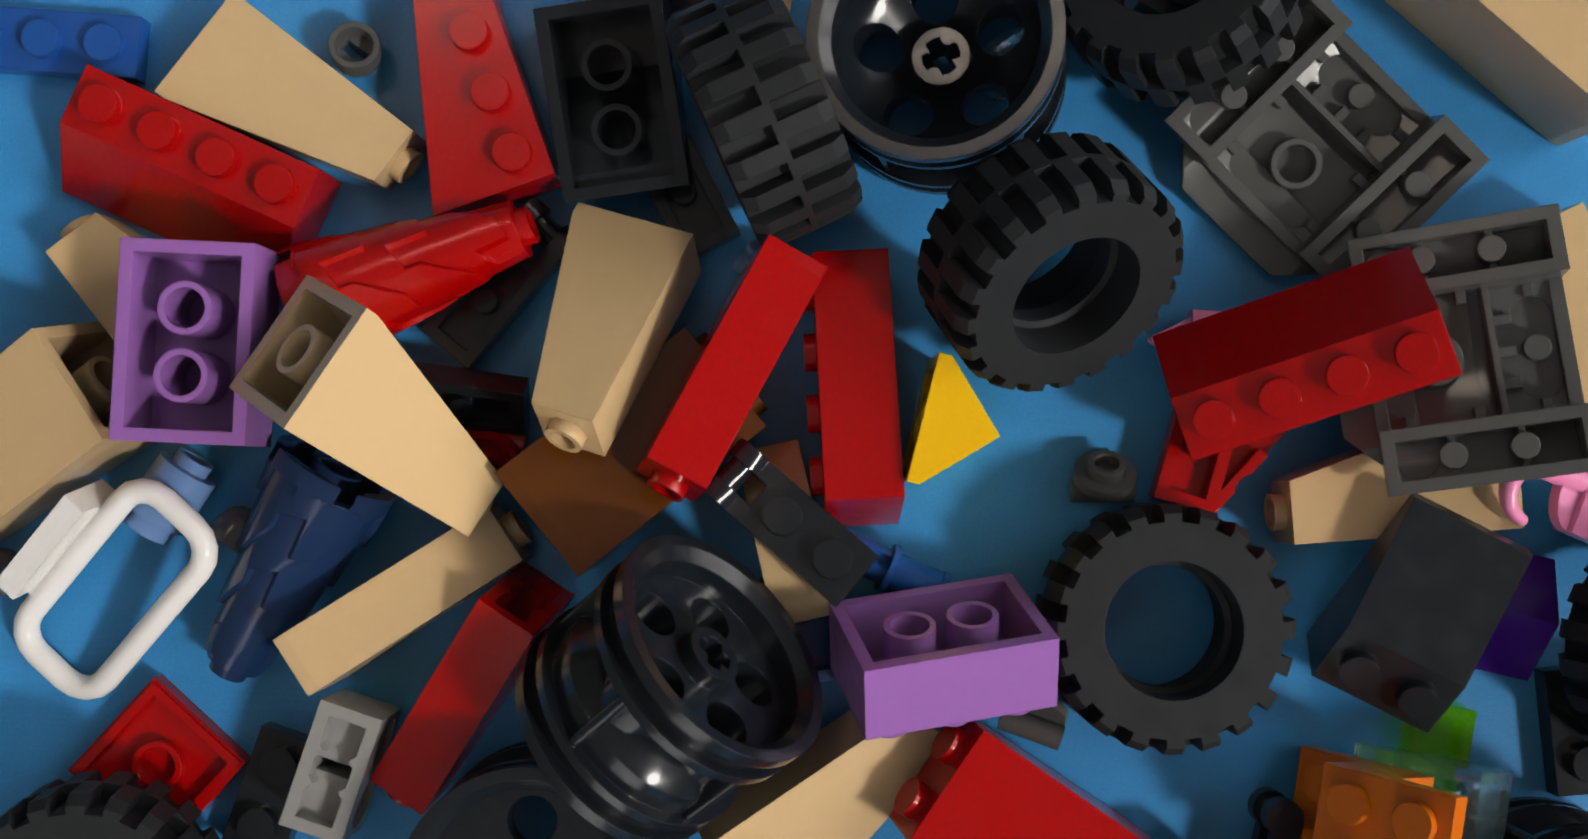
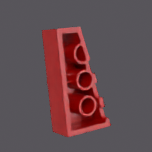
(478, 109)
(856, 390)

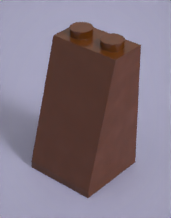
(599, 502)

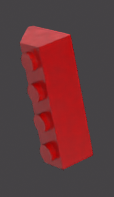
(184, 170)
(1305, 354)

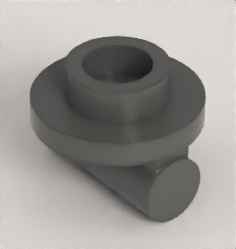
(1103, 478)
(1040, 725)

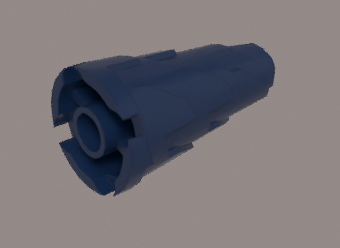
(292, 547)

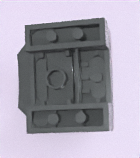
(1317, 152)
(1520, 390)

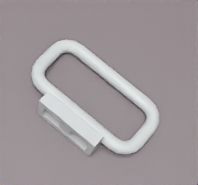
(63, 549)

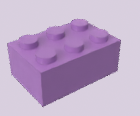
(183, 334)
(943, 655)

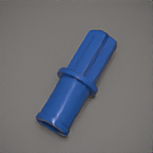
(900, 571)

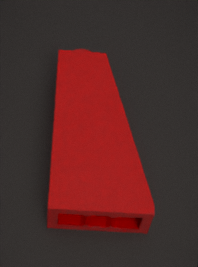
(730, 370)
(468, 687)

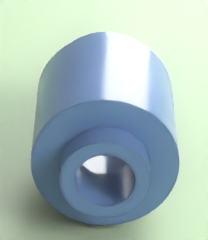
(185, 474)

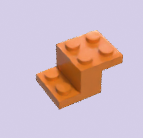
(1372, 800)

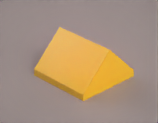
(946, 422)

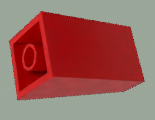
(995, 790)

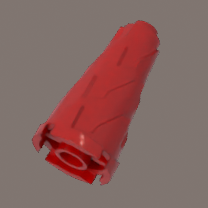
(413, 265)

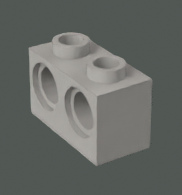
(334, 771)

